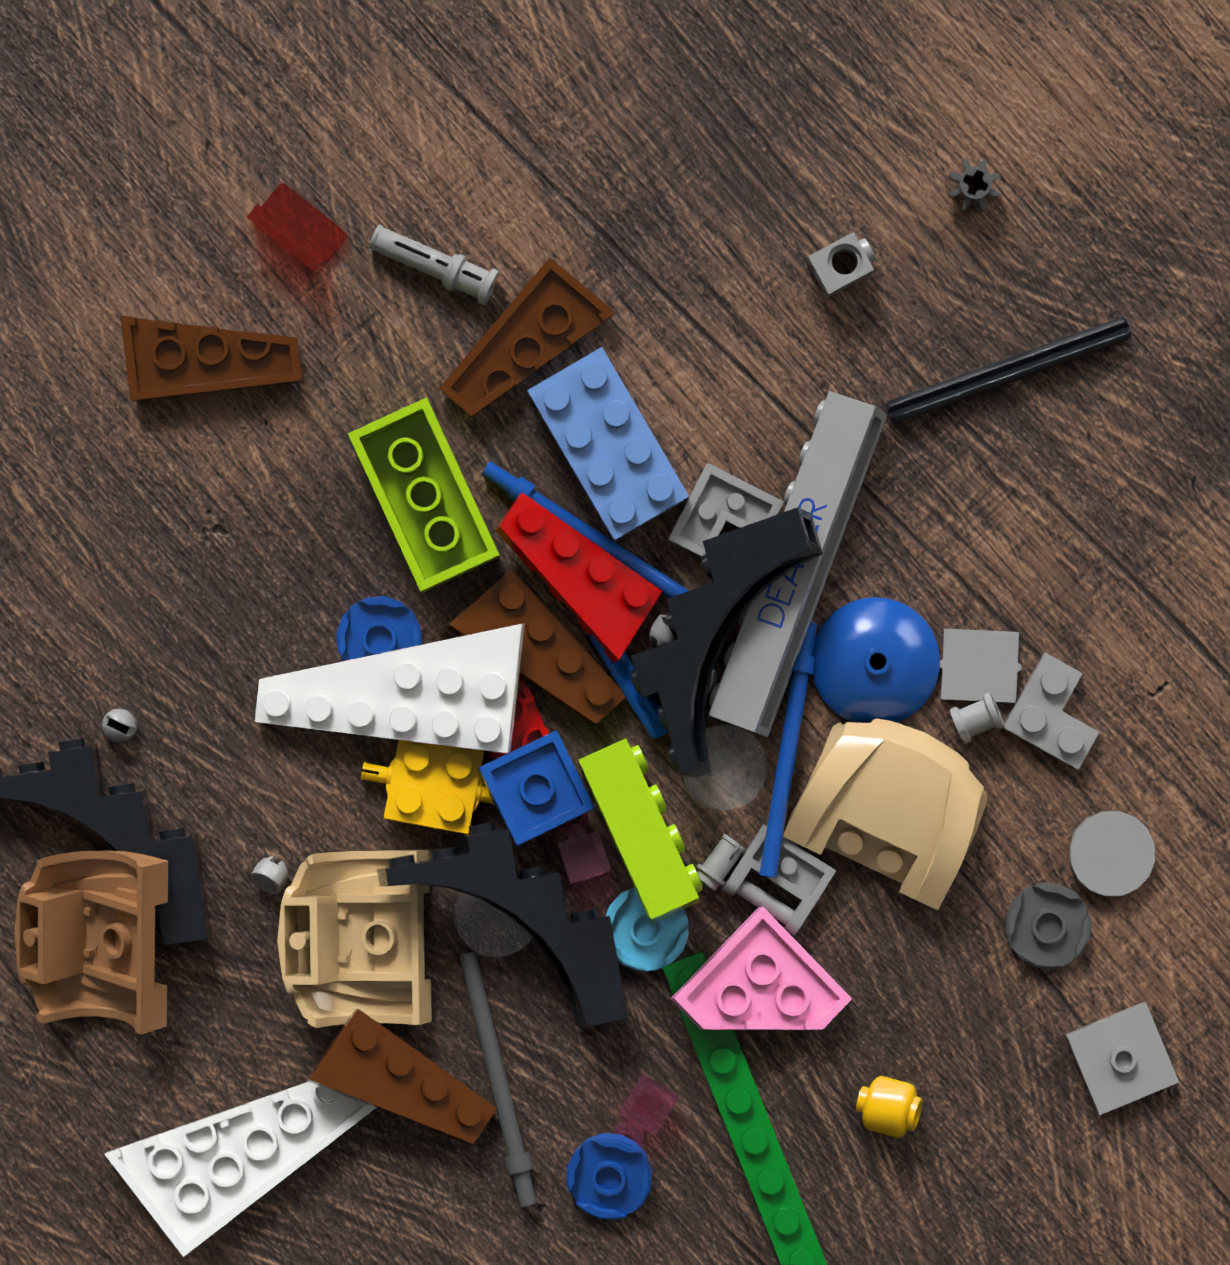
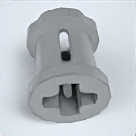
(977, 718)

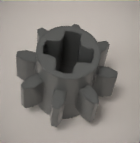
(985, 182)

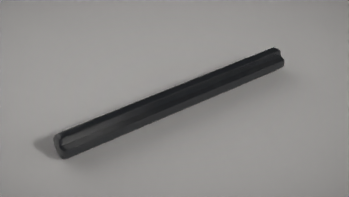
(1008, 370)

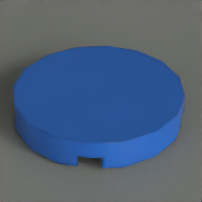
(377, 627)
(609, 1176)

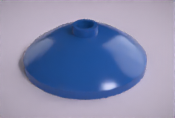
(844, 652)

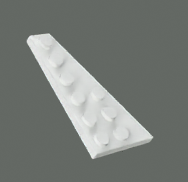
(426, 693)
(223, 1163)

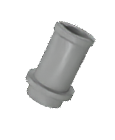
(719, 862)

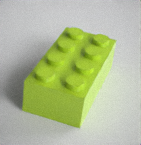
(424, 495)
(638, 830)

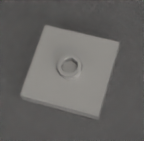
(1122, 1058)

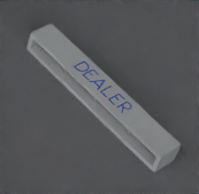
(780, 616)

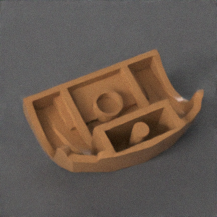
(91, 937)

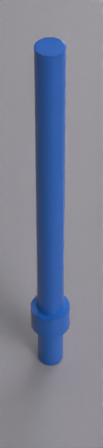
(517, 486)
(801, 670)

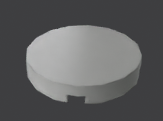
(1111, 853)

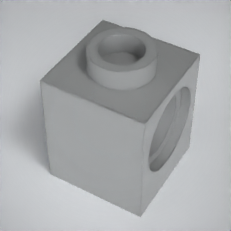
(832, 281)

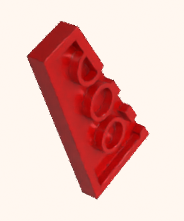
(590, 581)

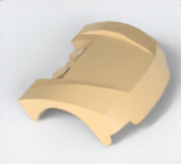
(891, 805)
(354, 941)

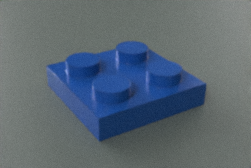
(536, 788)

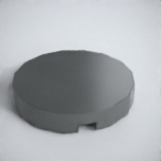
(1048, 925)

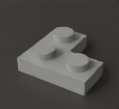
(718, 500)
(1039, 713)

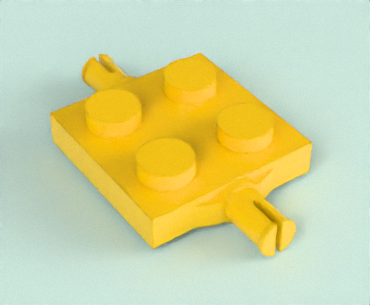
(432, 785)

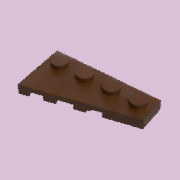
(530, 333)
(187, 359)
(549, 651)
(391, 1075)

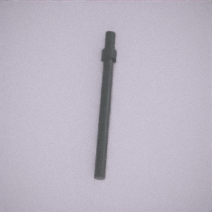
(518, 1161)

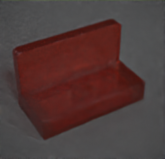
(298, 228)

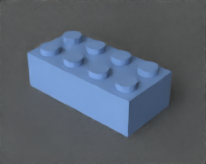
(608, 444)

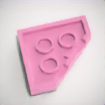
(761, 983)

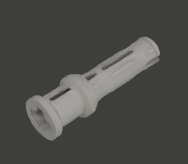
(452, 271)

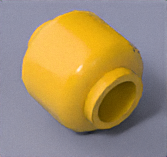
(889, 1107)

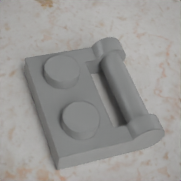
(796, 873)

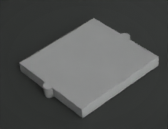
(979, 664)

